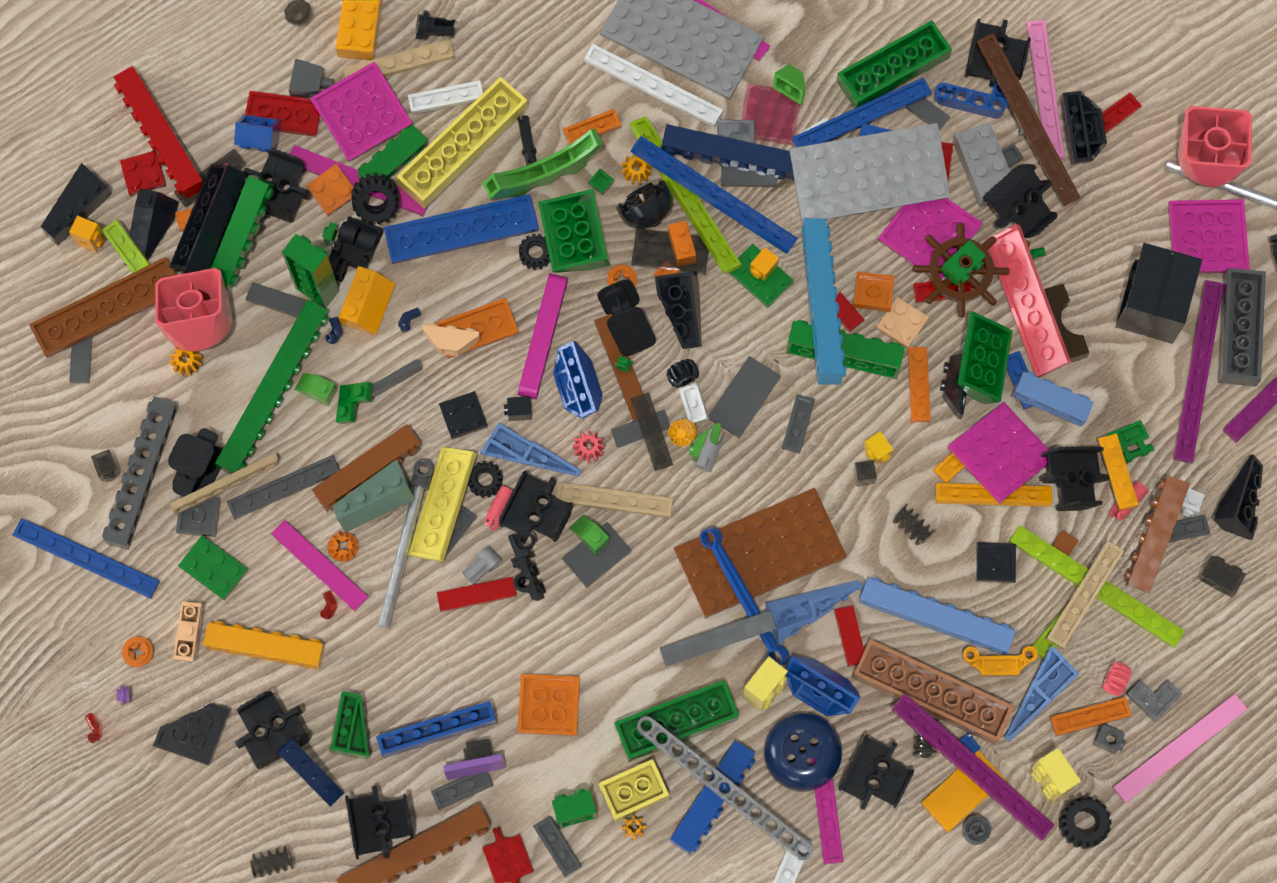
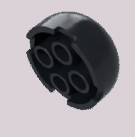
(650, 212)

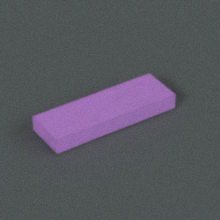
(474, 766)

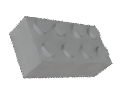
(981, 159)

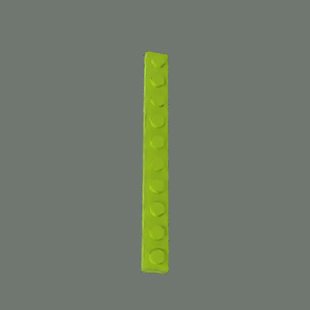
(692, 207)
(1108, 594)

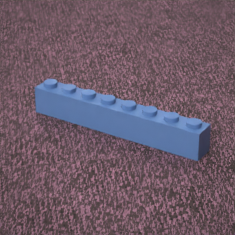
(937, 616)

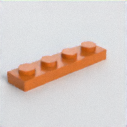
(919, 384)
(1090, 716)

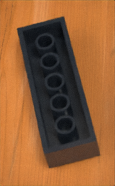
(208, 219)

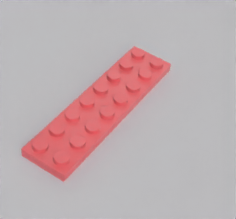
(1029, 302)

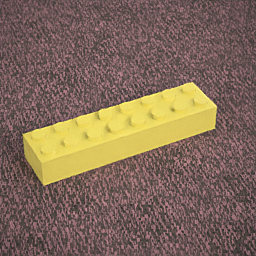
(462, 142)

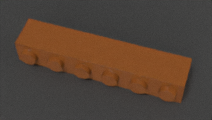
(350, 477)
(1158, 533)

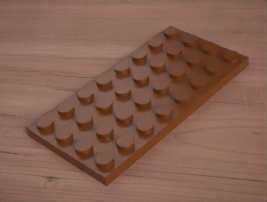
(766, 551)

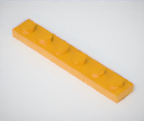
(977, 495)

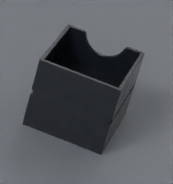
(1158, 293)

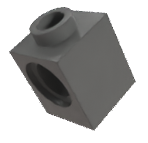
(1100, 740)

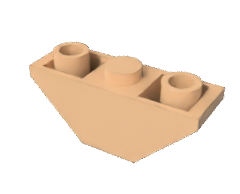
(450, 339)
(188, 631)

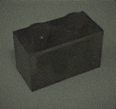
(1222, 576)

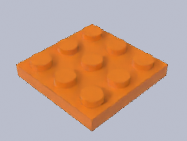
(548, 705)

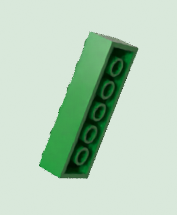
(894, 64)
(310, 270)
(859, 352)
(682, 717)

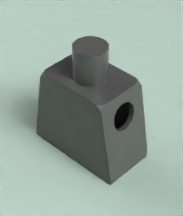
(308, 79)

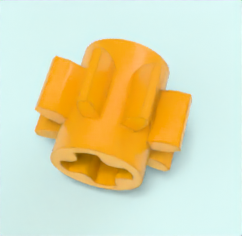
(629, 831)

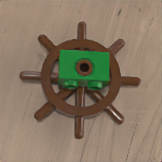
(959, 267)

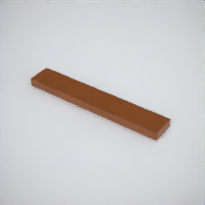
(627, 381)

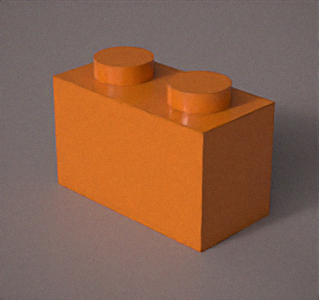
(681, 243)

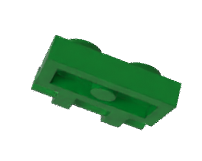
(1131, 435)

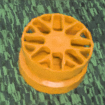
(682, 432)

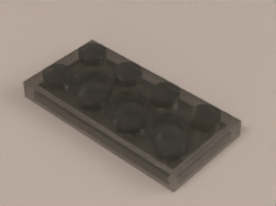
(655, 251)

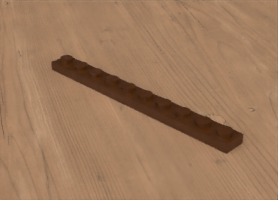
(1028, 119)

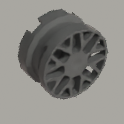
(976, 830)

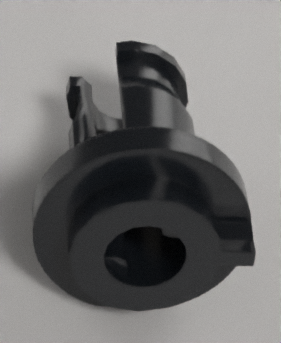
(436, 26)

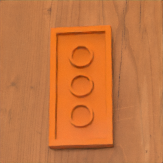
(491, 320)

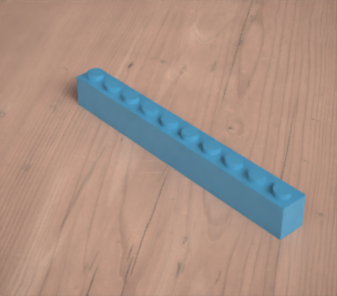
(822, 302)

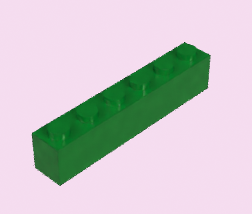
(242, 228)

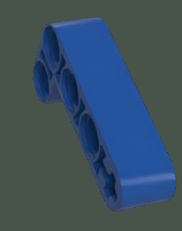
(971, 96)

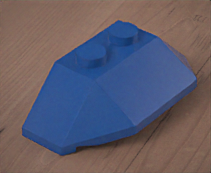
(577, 380)
(820, 687)

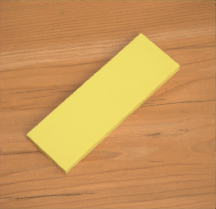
(442, 504)

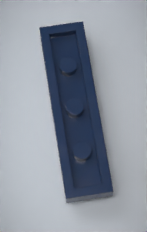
(310, 772)

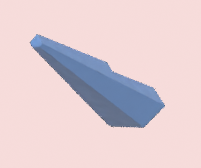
(512, 447)
(806, 608)
(1049, 682)

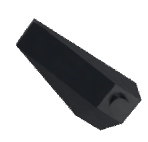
(151, 219)
(682, 304)
(1239, 503)

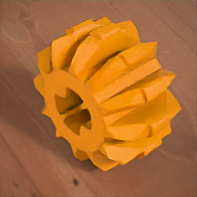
(629, 169)
(191, 364)

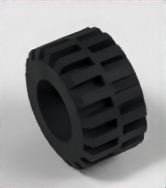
(379, 212)
(1098, 812)

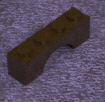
(1074, 343)

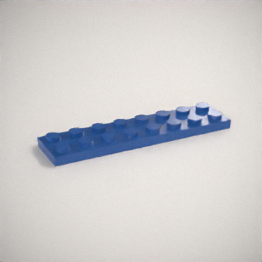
(461, 229)

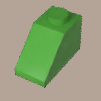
(790, 83)
(316, 388)
(696, 448)
(590, 534)

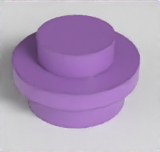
(122, 694)

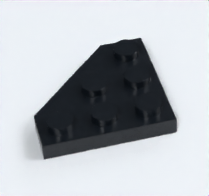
(194, 734)

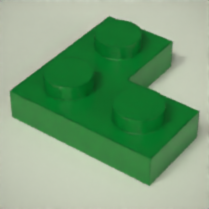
(349, 397)

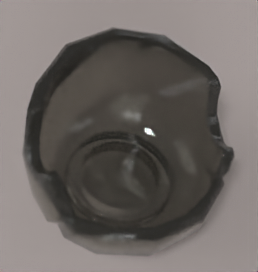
(298, 13)

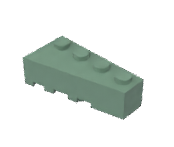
(374, 497)

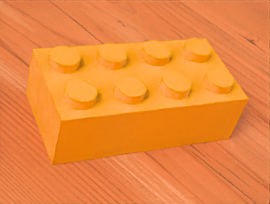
(358, 29)

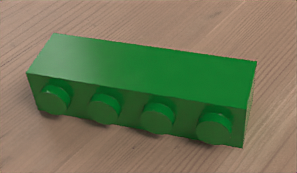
(396, 154)

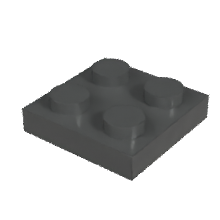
(199, 519)

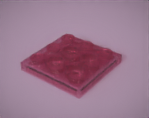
(773, 114)

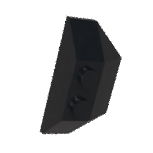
(1082, 127)
(952, 393)

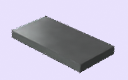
(744, 397)

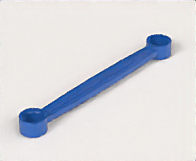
(741, 590)

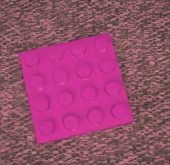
(361, 111)
(936, 218)
(1210, 232)
(1000, 452)

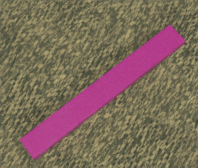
(319, 164)

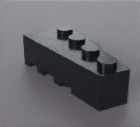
(79, 198)

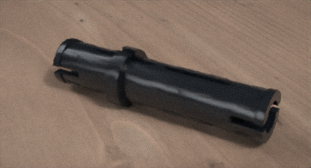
(527, 142)

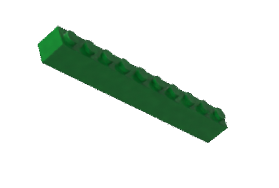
(272, 387)

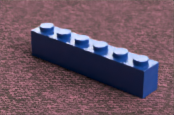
(436, 729)
(708, 803)

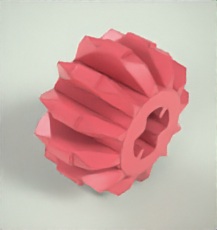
(581, 445)
(1117, 678)

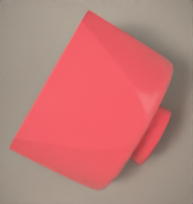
(1215, 144)
(193, 309)

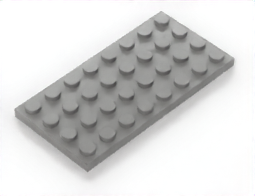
(685, 40)
(870, 172)

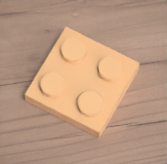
(902, 323)

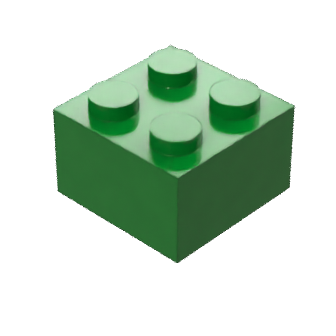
(574, 808)

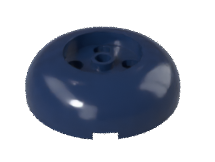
(799, 775)

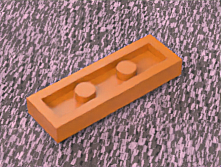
(602, 123)

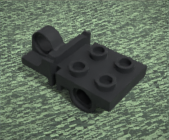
(354, 246)
(528, 570)

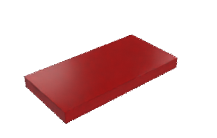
(295, 113)

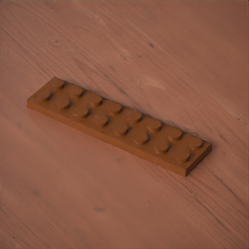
(100, 309)

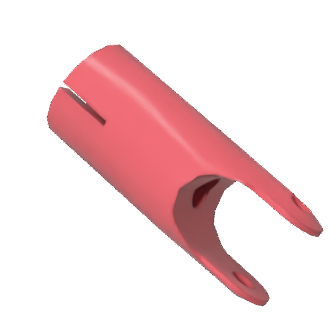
(1140, 491)
(497, 507)

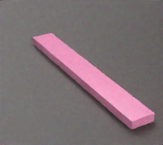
(1045, 83)
(1179, 748)

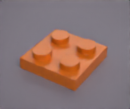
(331, 189)
(873, 291)

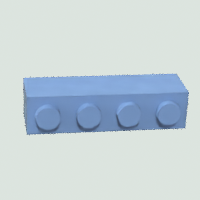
(1052, 398)

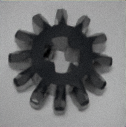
(682, 373)

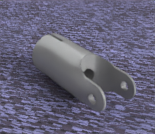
(709, 453)

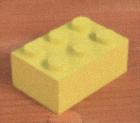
(765, 684)
(1054, 775)
(633, 790)

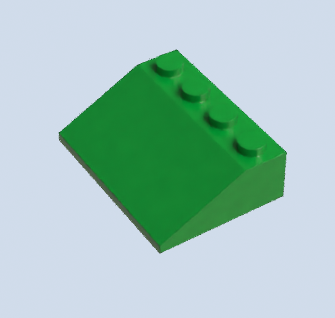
(574, 232)
(984, 359)

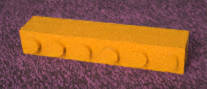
(264, 645)

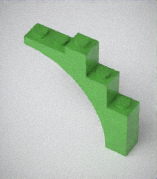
(545, 171)

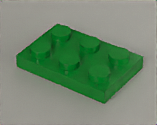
(765, 291)
(213, 568)

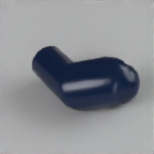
(406, 317)
(336, 331)

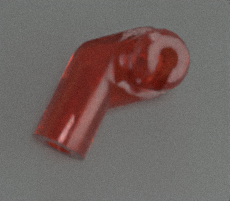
(330, 607)
(95, 728)

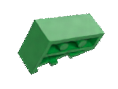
(349, 728)

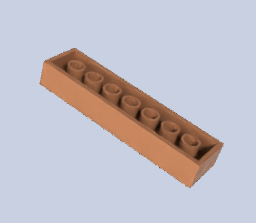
(933, 692)

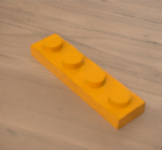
(1118, 472)

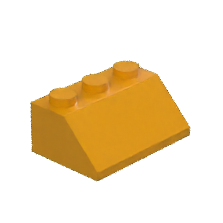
(366, 301)

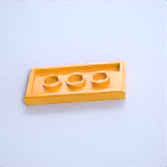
(956, 797)

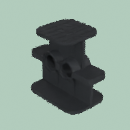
(1014, 49)
(283, 170)
(1015, 191)
(628, 323)
(194, 461)
(1081, 469)
(524, 504)
(261, 713)
(865, 768)
(366, 824)

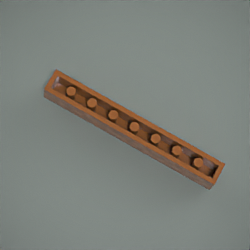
(421, 849)

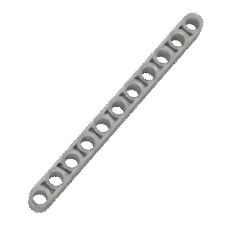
(734, 790)

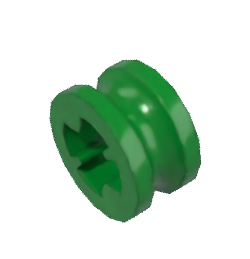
(623, 364)

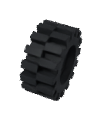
(527, 259)
(485, 490)

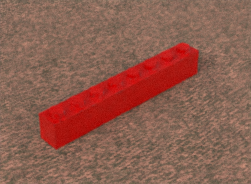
(158, 131)

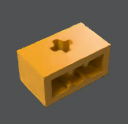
(87, 234)

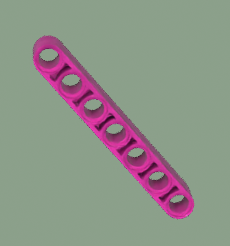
(542, 336)

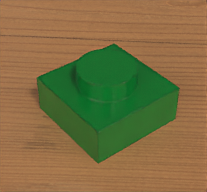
(601, 181)
(330, 234)

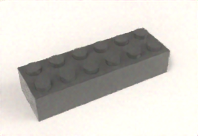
(1242, 327)

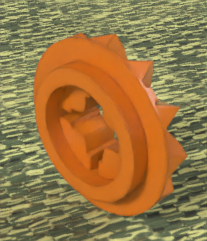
(627, 273)
(343, 555)
(133, 644)

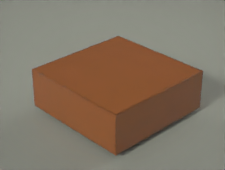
(1065, 543)

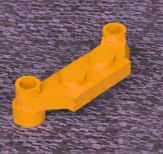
(999, 664)

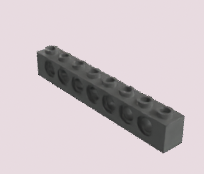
(124, 537)

